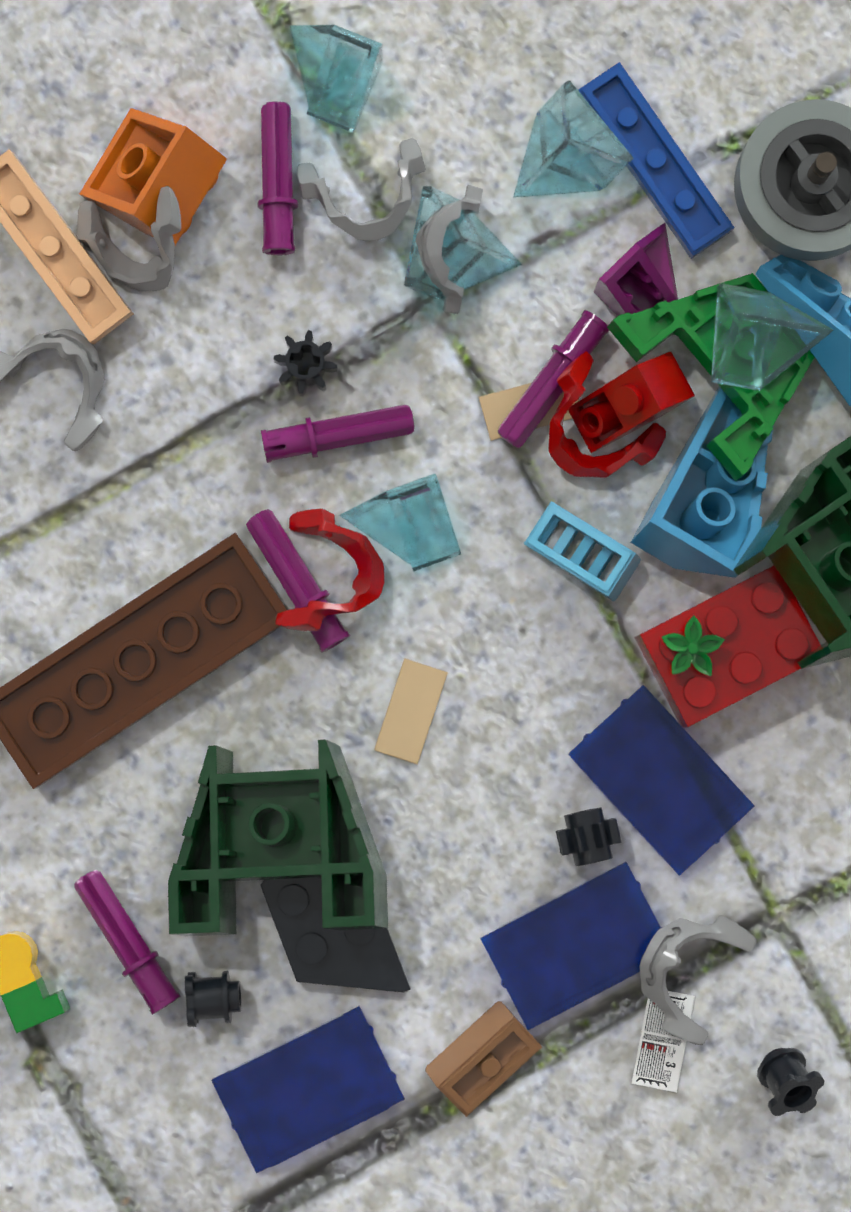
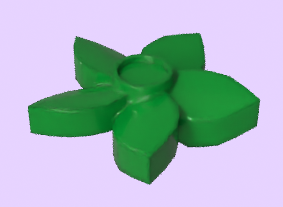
(692, 648)

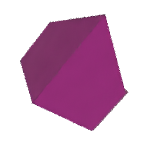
(640, 276)

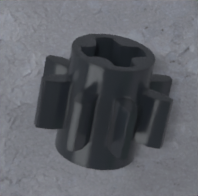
(295, 353)
(588, 836)

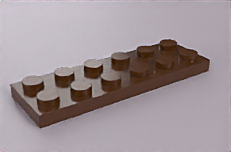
(136, 660)

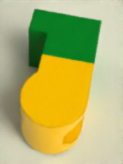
(23, 985)

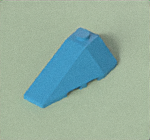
(821, 299)
(700, 512)

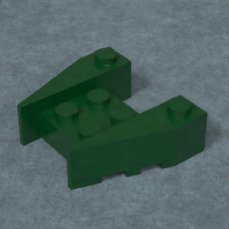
(812, 548)
(276, 829)

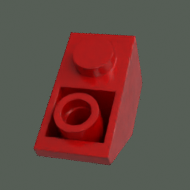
(631, 401)

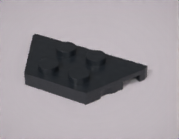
(327, 955)

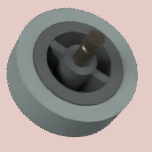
(797, 180)

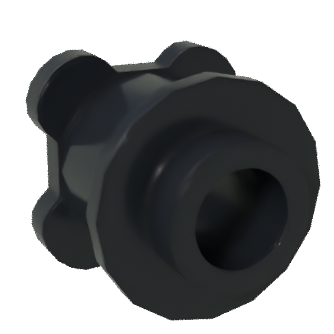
(211, 998)
(789, 1081)

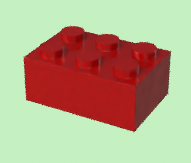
(761, 645)

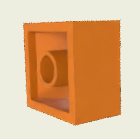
(145, 158)

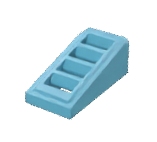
(620, 574)

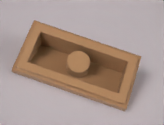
(482, 1058)

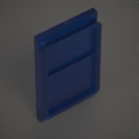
(661, 780)
(573, 945)
(308, 1089)

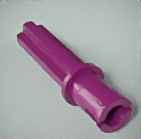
(277, 179)
(544, 388)
(337, 432)
(294, 575)
(126, 941)

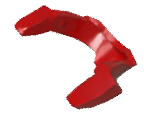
(566, 452)
(367, 583)

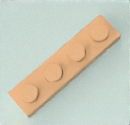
(57, 253)

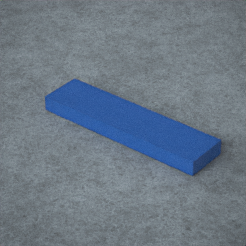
(658, 162)

